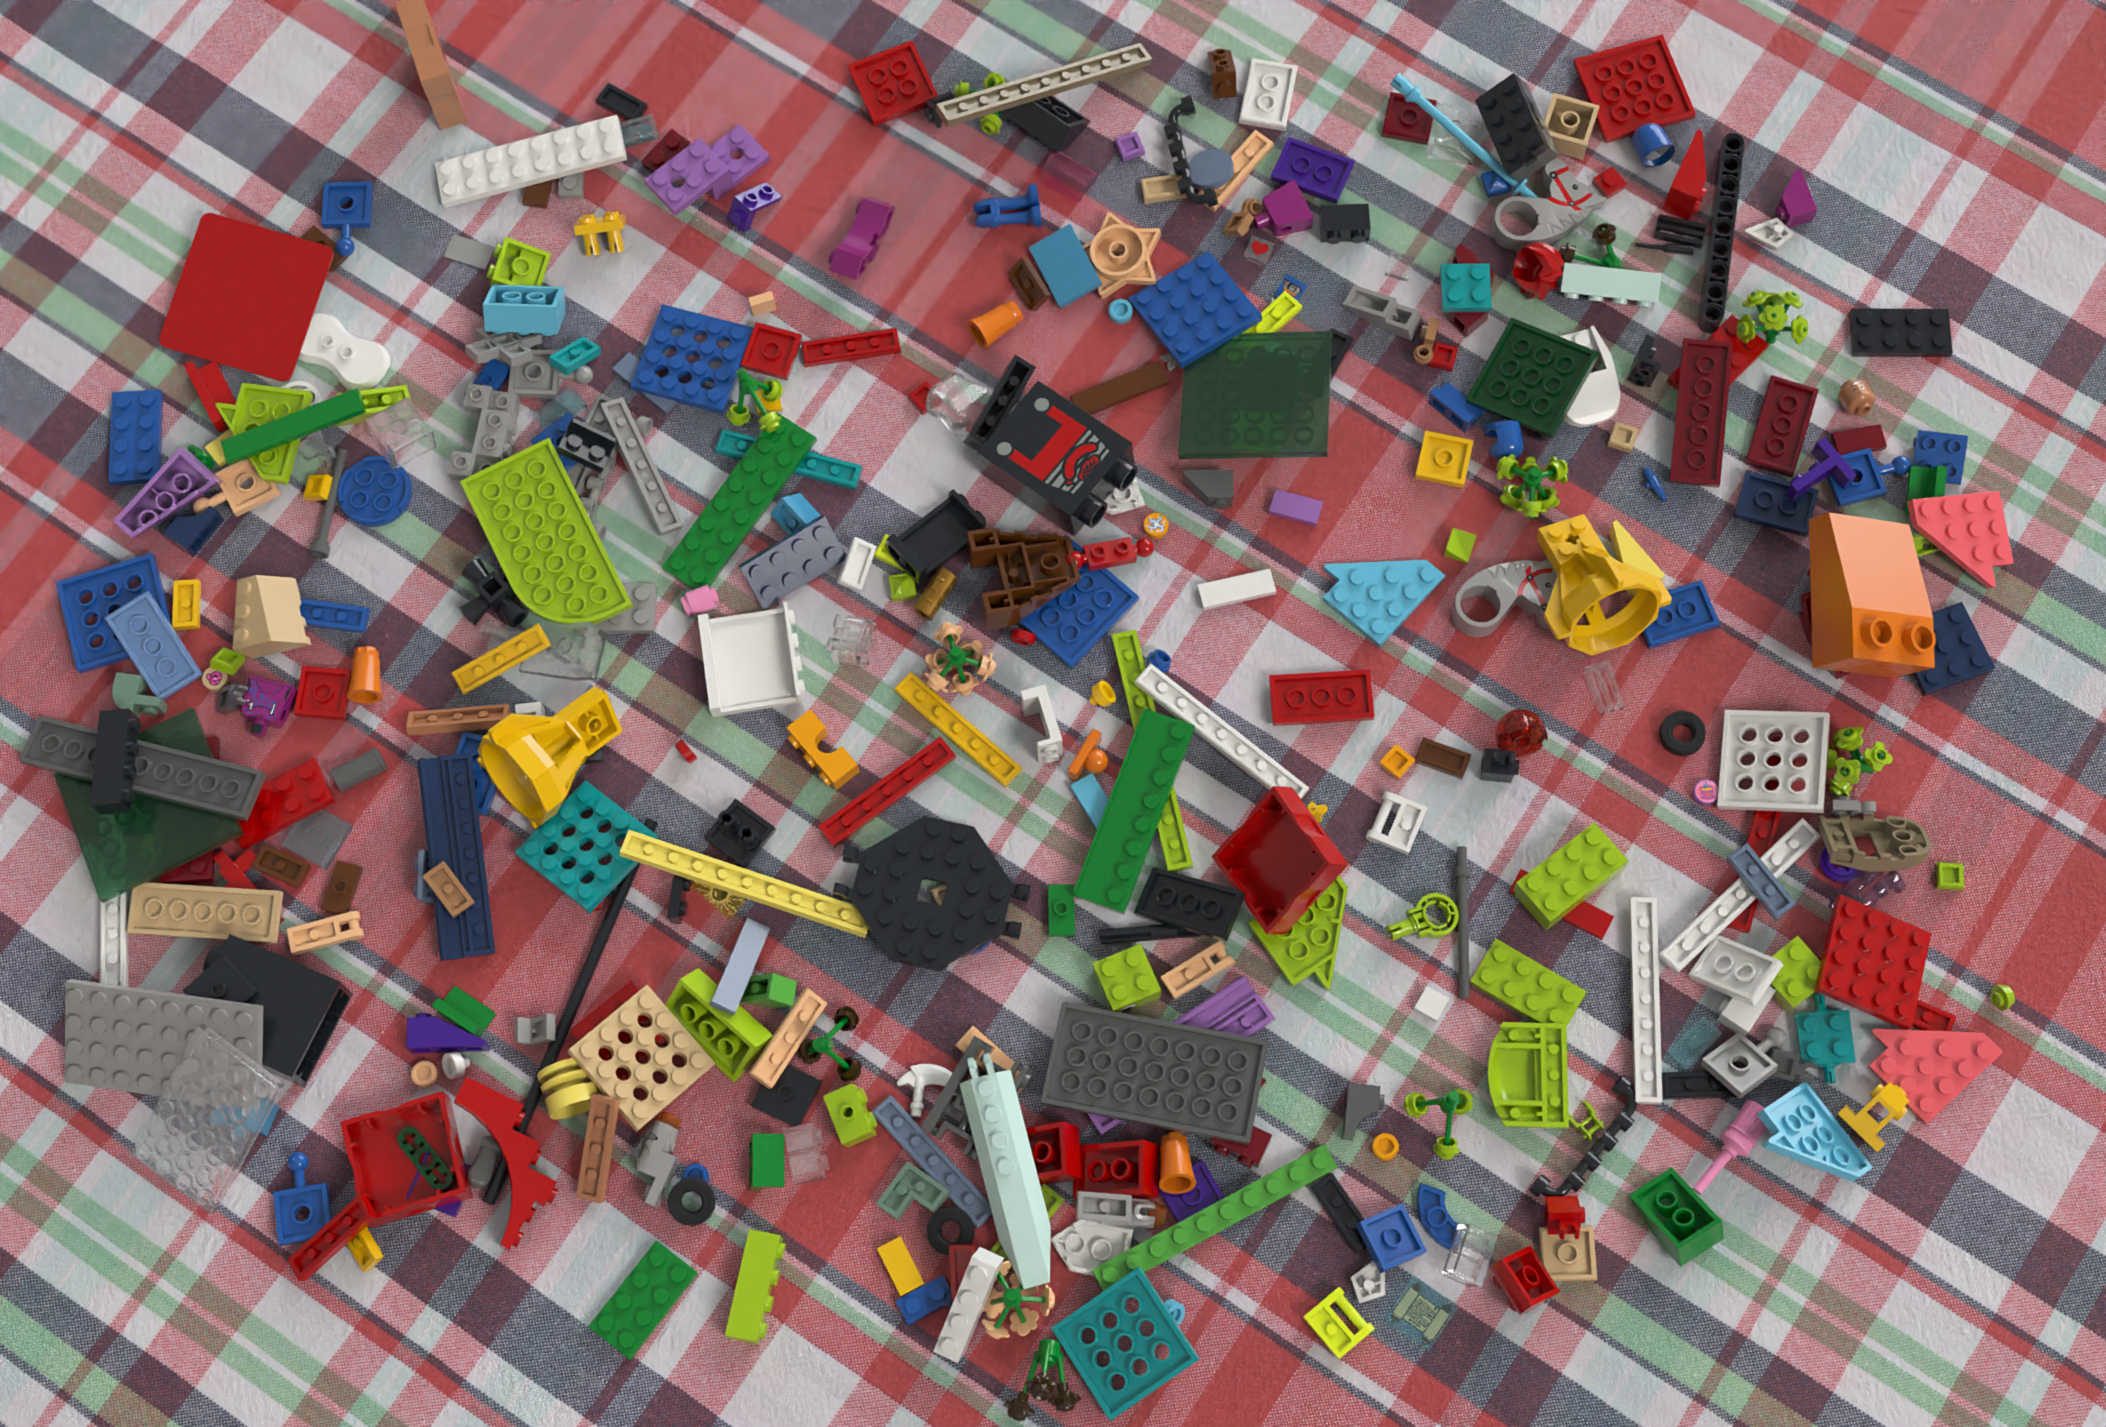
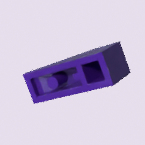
(433, 1035)

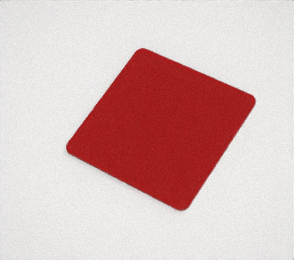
(246, 297)

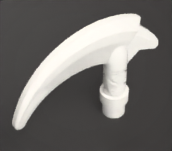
(921, 1076)

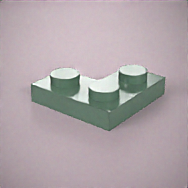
(909, 1186)

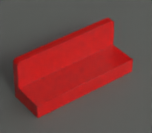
(211, 389)

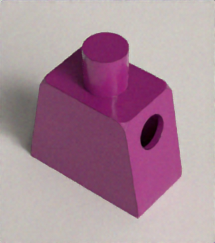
(1285, 211)

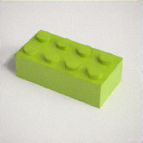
(1570, 876)

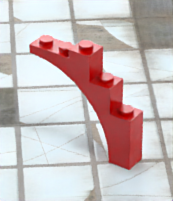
(528, 1186)

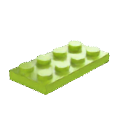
(1526, 985)

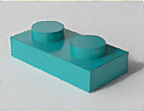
(574, 355)

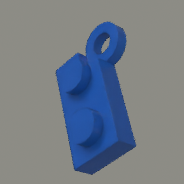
(925, 1300)

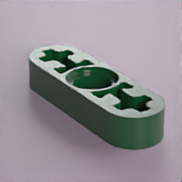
(420, 1141)

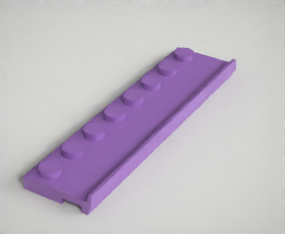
(1231, 1010)

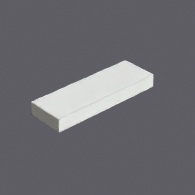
(1236, 589)

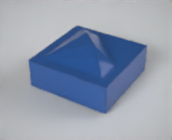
(1494, 184)

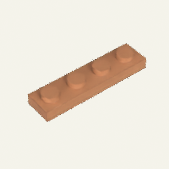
(455, 719)
(598, 1148)

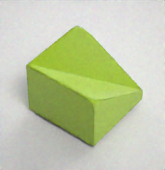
(1460, 545)

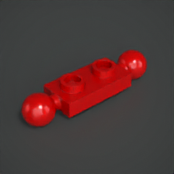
(1111, 553)

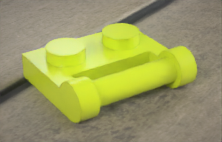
(1332, 1329)

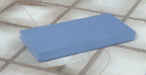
(154, 646)

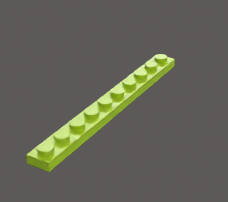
(1171, 826)

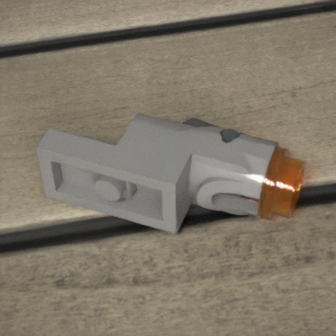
(655, 1158)
(1119, 1210)

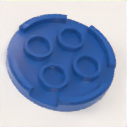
(374, 492)

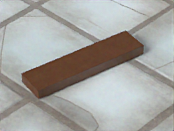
(1121, 388)

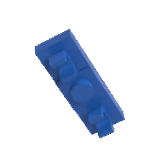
(334, 616)

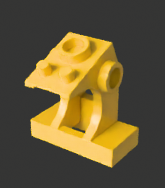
(1892, 1098)

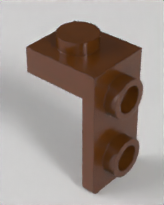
(1222, 73)

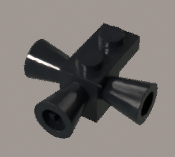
(493, 593)

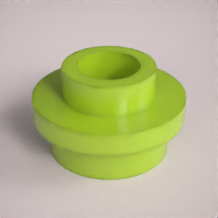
(2002, 997)

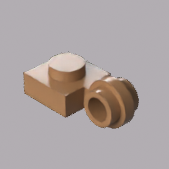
(1240, 222)
(1428, 335)

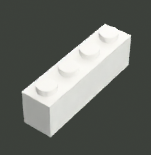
(968, 1304)

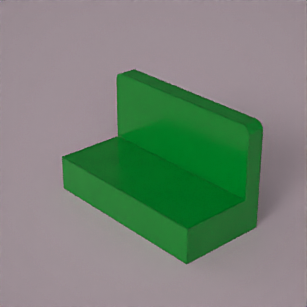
(1925, 483)
(465, 1011)
(766, 1161)

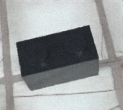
(1344, 223)

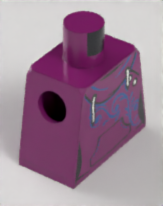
(267, 704)

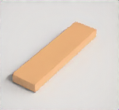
(1244, 161)
(788, 1038)

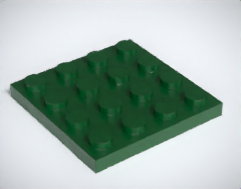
(1532, 377)

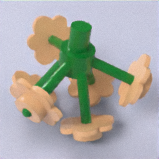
(1022, 1319)

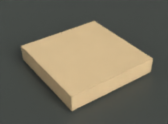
(1569, 1257)

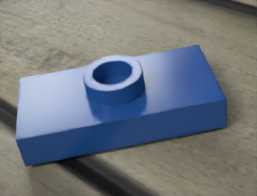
(493, 374)

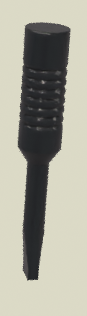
(1669, 248)

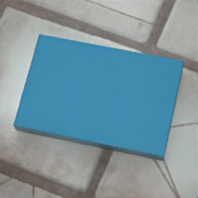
(1065, 266)

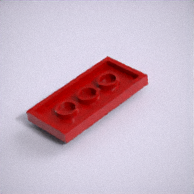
(1743, 353)
(1321, 697)
(286, 801)

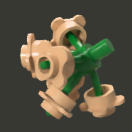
(964, 655)

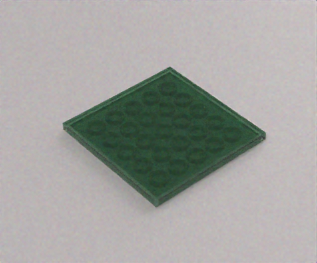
(1258, 398)
(157, 833)

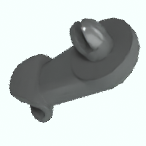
(483, 1165)

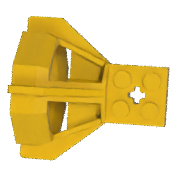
(1587, 576)
(538, 756)

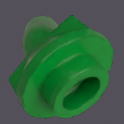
(200, 454)

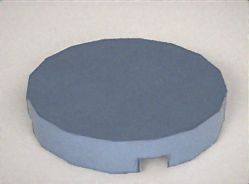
(1211, 168)

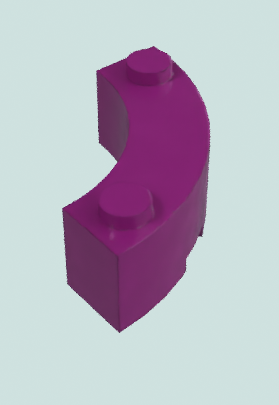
(861, 241)

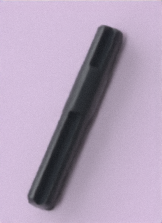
(1143, 933)

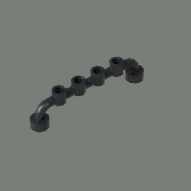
(1178, 150)
(1606, 1141)

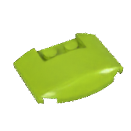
(1530, 1075)

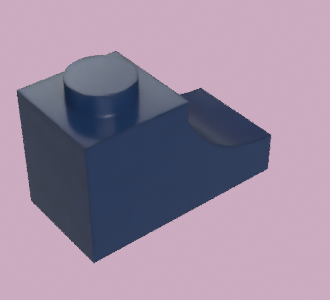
(193, 532)

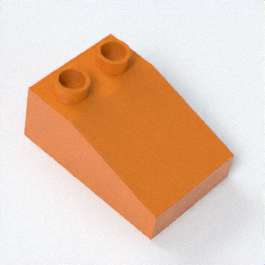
(1868, 598)

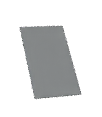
(469, 251)

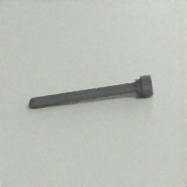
(320, 547)

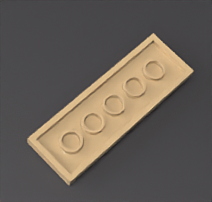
(205, 912)

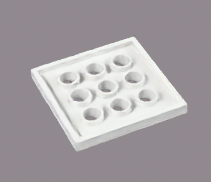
(1783, 798)

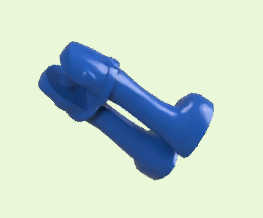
(993, 218)

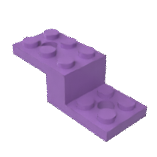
(707, 169)

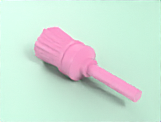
(1737, 1140)

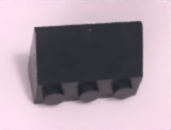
(1049, 121)

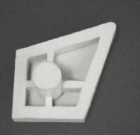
(1771, 233)
(1369, 1283)

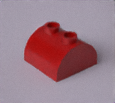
(1524, 1280)

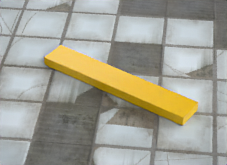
(958, 729)

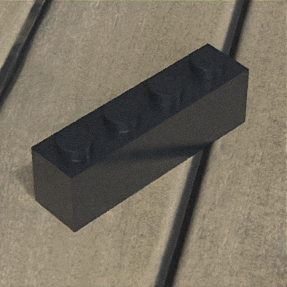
(1000, 401)
(115, 761)

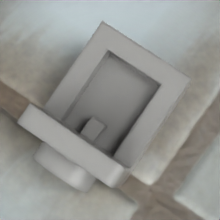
(535, 1030)

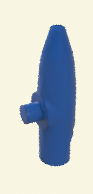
(1654, 484)

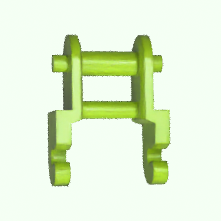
(1598, 1124)

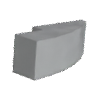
(1383, 312)

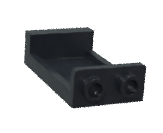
(935, 537)

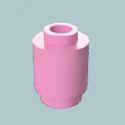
(700, 600)

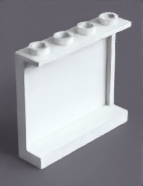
(751, 661)

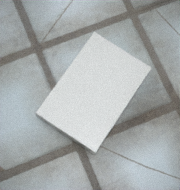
(1268, 94)
(1735, 970)

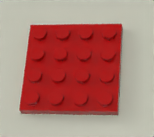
(1634, 87)
(1873, 962)

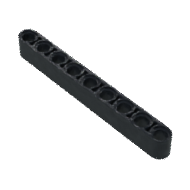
(1721, 242)

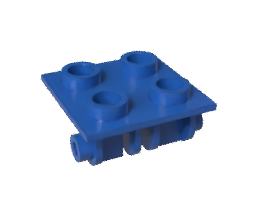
(1941, 450)

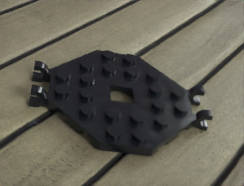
(922, 931)

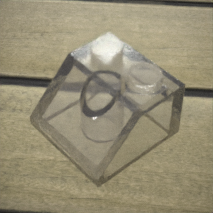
(1444, 145)

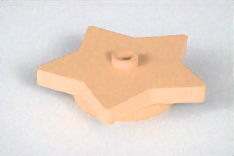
(1122, 255)

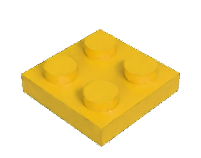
(1444, 459)

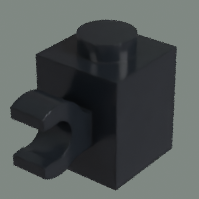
(1499, 765)

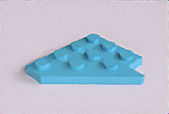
(1380, 594)
(1811, 1135)

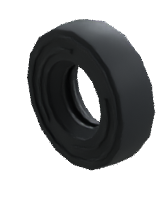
(1682, 718)
(675, 1201)
(934, 1235)

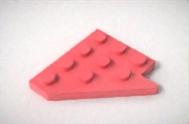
(1967, 530)
(1931, 1065)

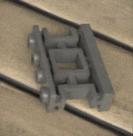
(953, 1089)

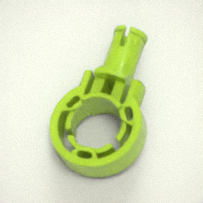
(1425, 928)

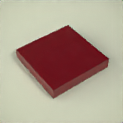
(1407, 120)

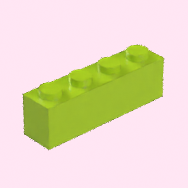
(754, 1287)

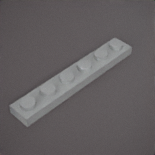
(641, 466)

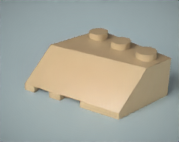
(268, 616)

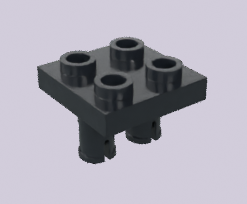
(739, 833)

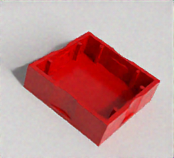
(1280, 860)
(387, 1173)

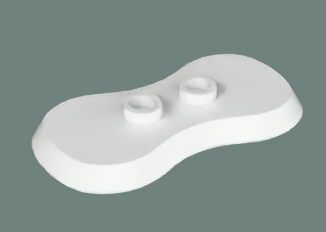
(352, 360)

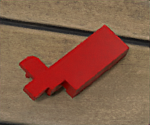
(235, 870)

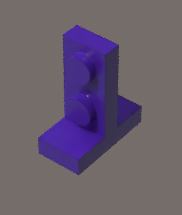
(1828, 464)

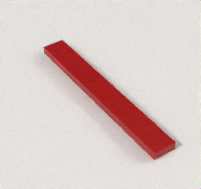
(1761, 839)

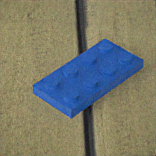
(135, 436)

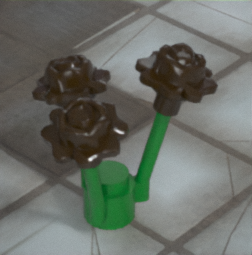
(1041, 1386)

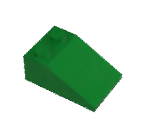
(1677, 1216)

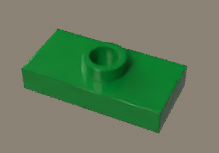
(1061, 910)

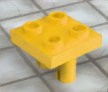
(611, 223)

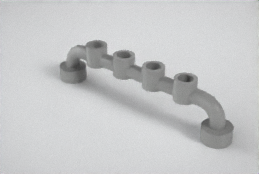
(598, 484)

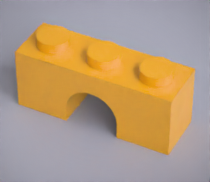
(834, 767)

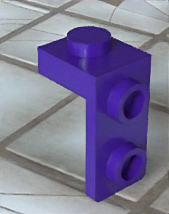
(747, 203)

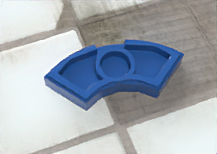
(1435, 1216)

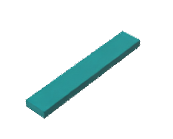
(813, 465)

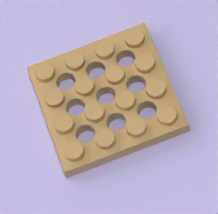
(662, 1023)

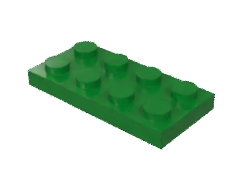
(643, 1300)

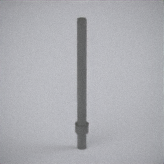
(1462, 873)

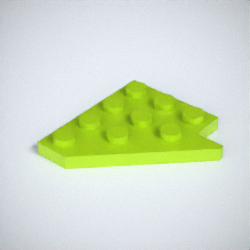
(259, 406)
(1311, 941)

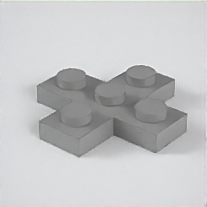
(508, 346)

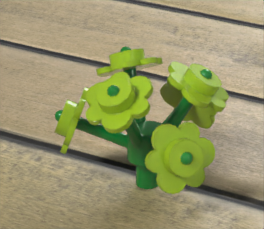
(1773, 316)

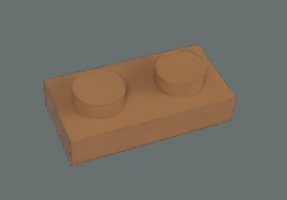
(448, 889)

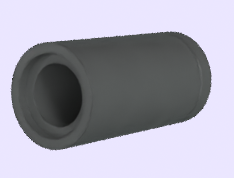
(359, 769)

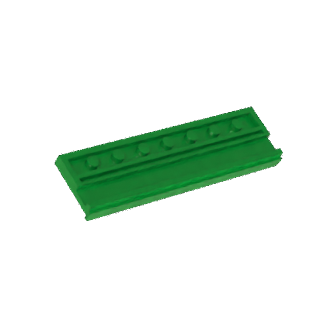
(1133, 811)

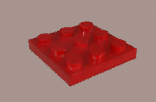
(892, 82)
(604, 1011)

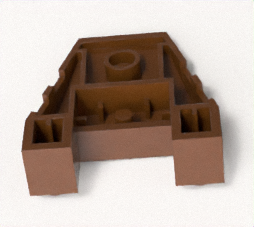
(1028, 569)

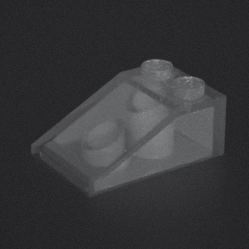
(573, 652)

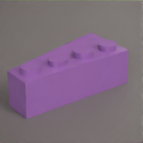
(169, 491)

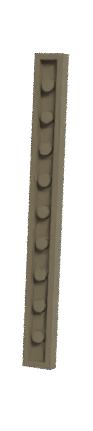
(1043, 84)

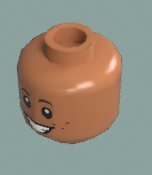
(1856, 397)

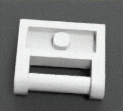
(1405, 824)

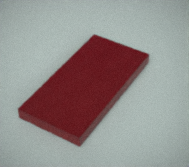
(1781, 426)

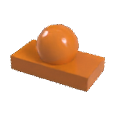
(1089, 757)

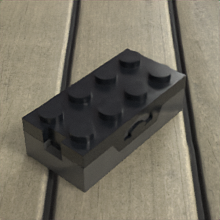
(1516, 127)

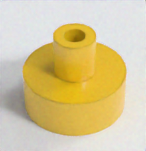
(1102, 694)

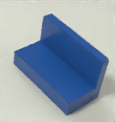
(1452, 405)

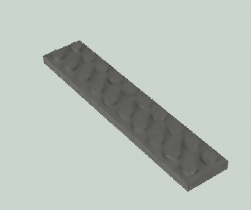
(160, 770)

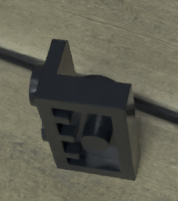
(1643, 367)
(586, 445)

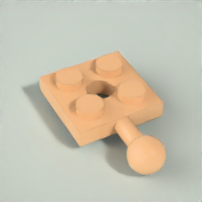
(239, 499)

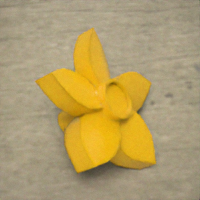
(1317, 811)

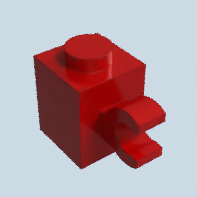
(1563, 1216)

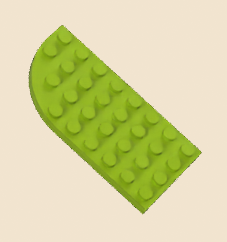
(546, 538)

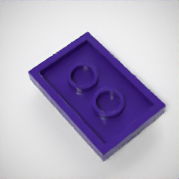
(1313, 169)

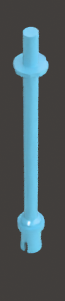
(1413, 94)

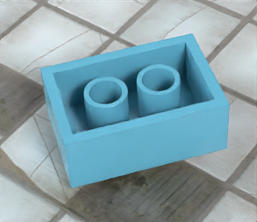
(524, 309)

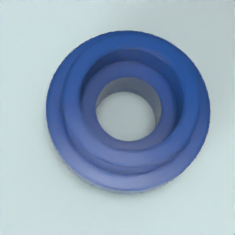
(1160, 660)

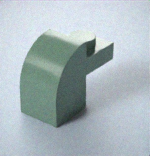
(130, 693)

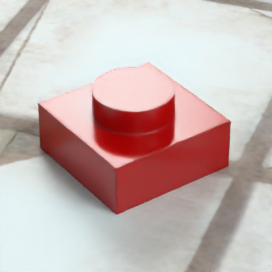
(1609, 183)

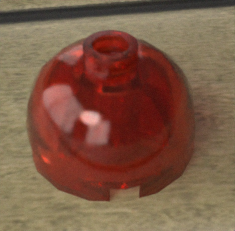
(1520, 732)

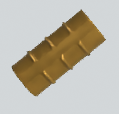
(935, 594)

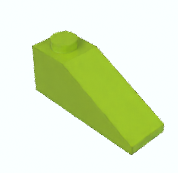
(376, 401)

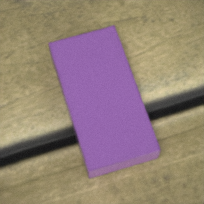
(1295, 507)

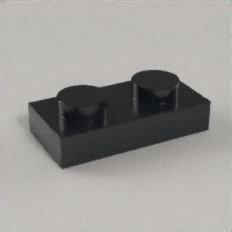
(678, 906)

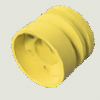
(568, 1089)

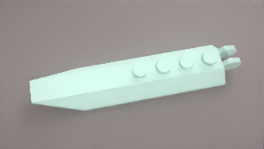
(1009, 1171)

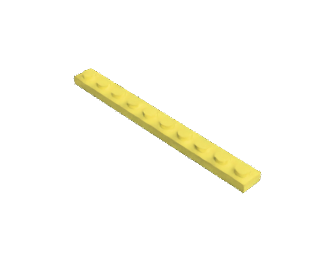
(743, 882)

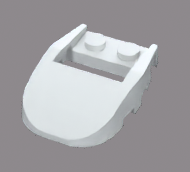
(1600, 393)

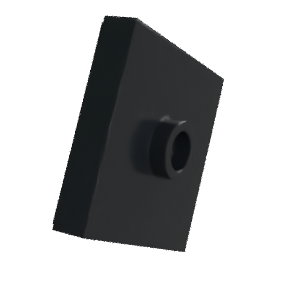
(222, 982)
(788, 1097)

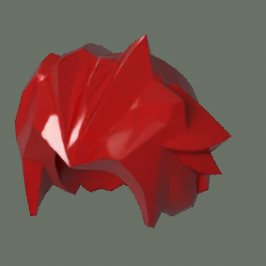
(1537, 269)

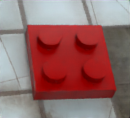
(771, 351)
(322, 693)

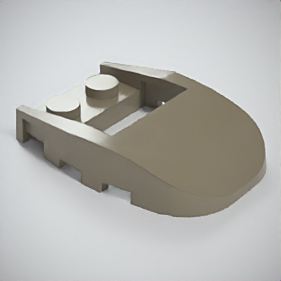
(1896, 841)

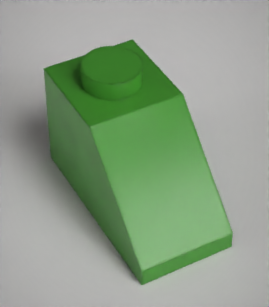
(769, 991)

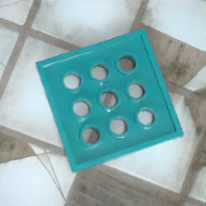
(569, 848)
(1084, 1355)

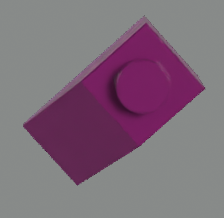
(1796, 202)

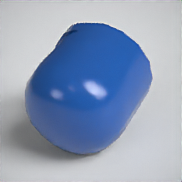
(1649, 138)
(1509, 439)

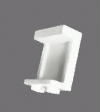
(1037, 701)

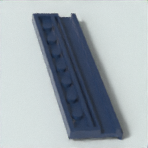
(456, 839)

